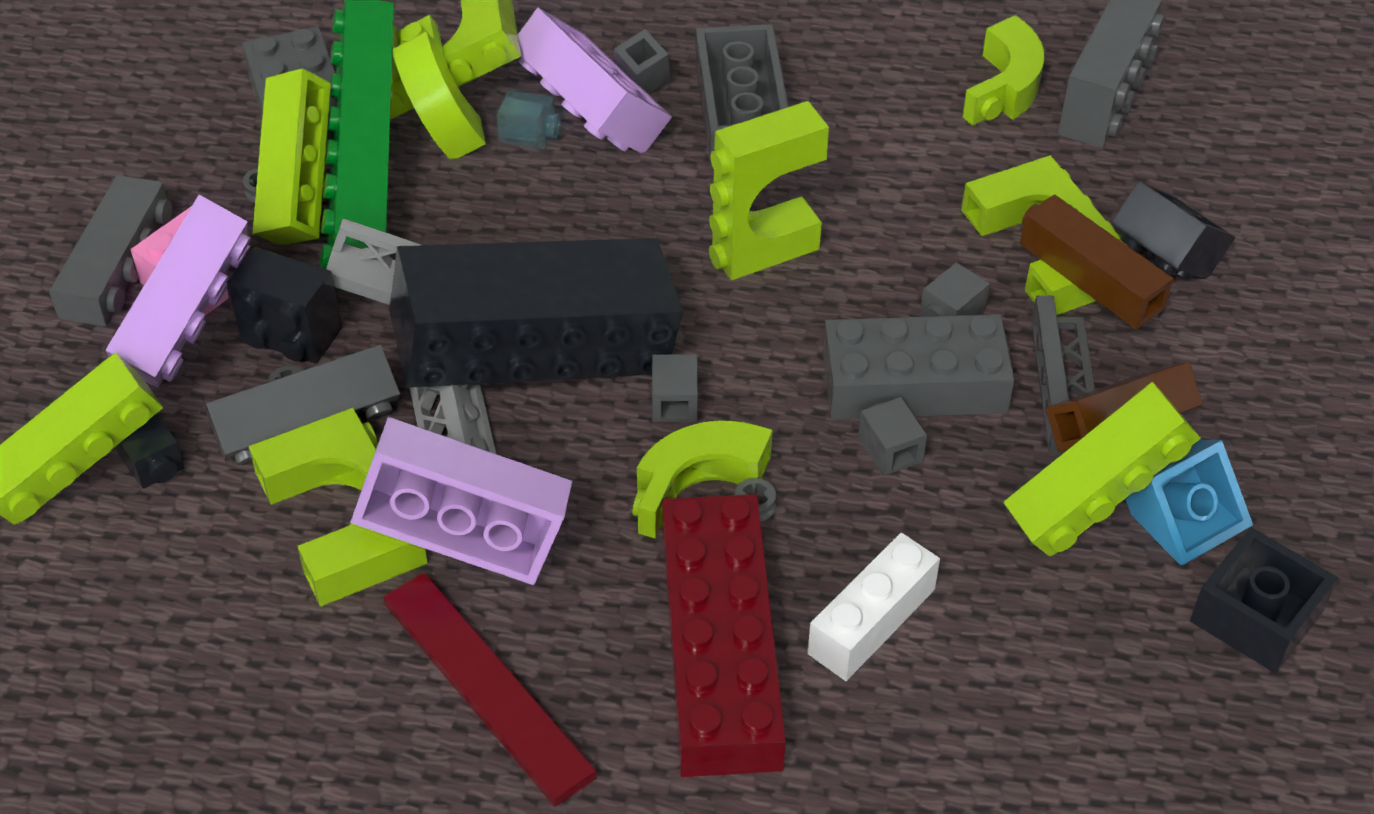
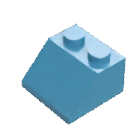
(1192, 503)

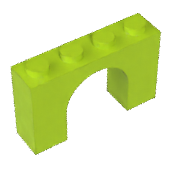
(481, 44)
(745, 162)
(1004, 199)
(326, 454)

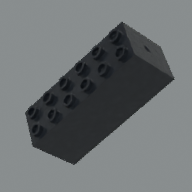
(532, 311)

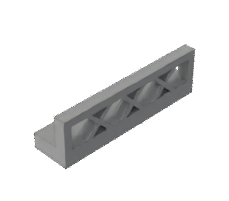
(365, 270)
(459, 410)

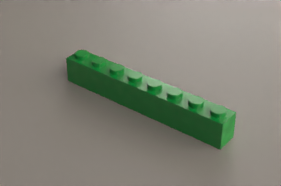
(358, 120)

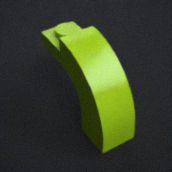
(1020, 58)
(433, 90)
(693, 455)

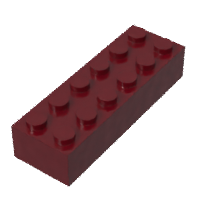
(721, 637)

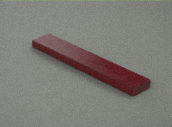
(490, 689)

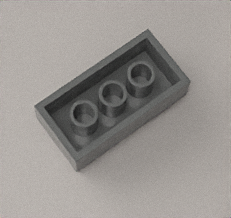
(284, 54)
(1110, 70)
(737, 76)
(929, 361)

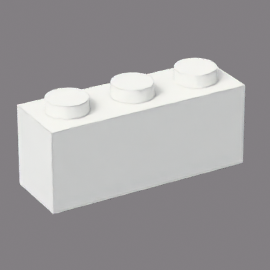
(873, 606)

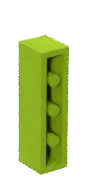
(291, 157)
(72, 436)
(1102, 470)

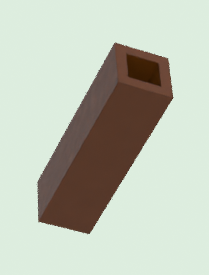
(1095, 261)
(1083, 413)

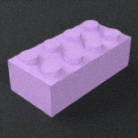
(590, 83)
(179, 290)
(462, 501)

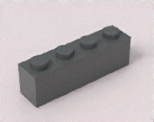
(102, 262)
(299, 399)

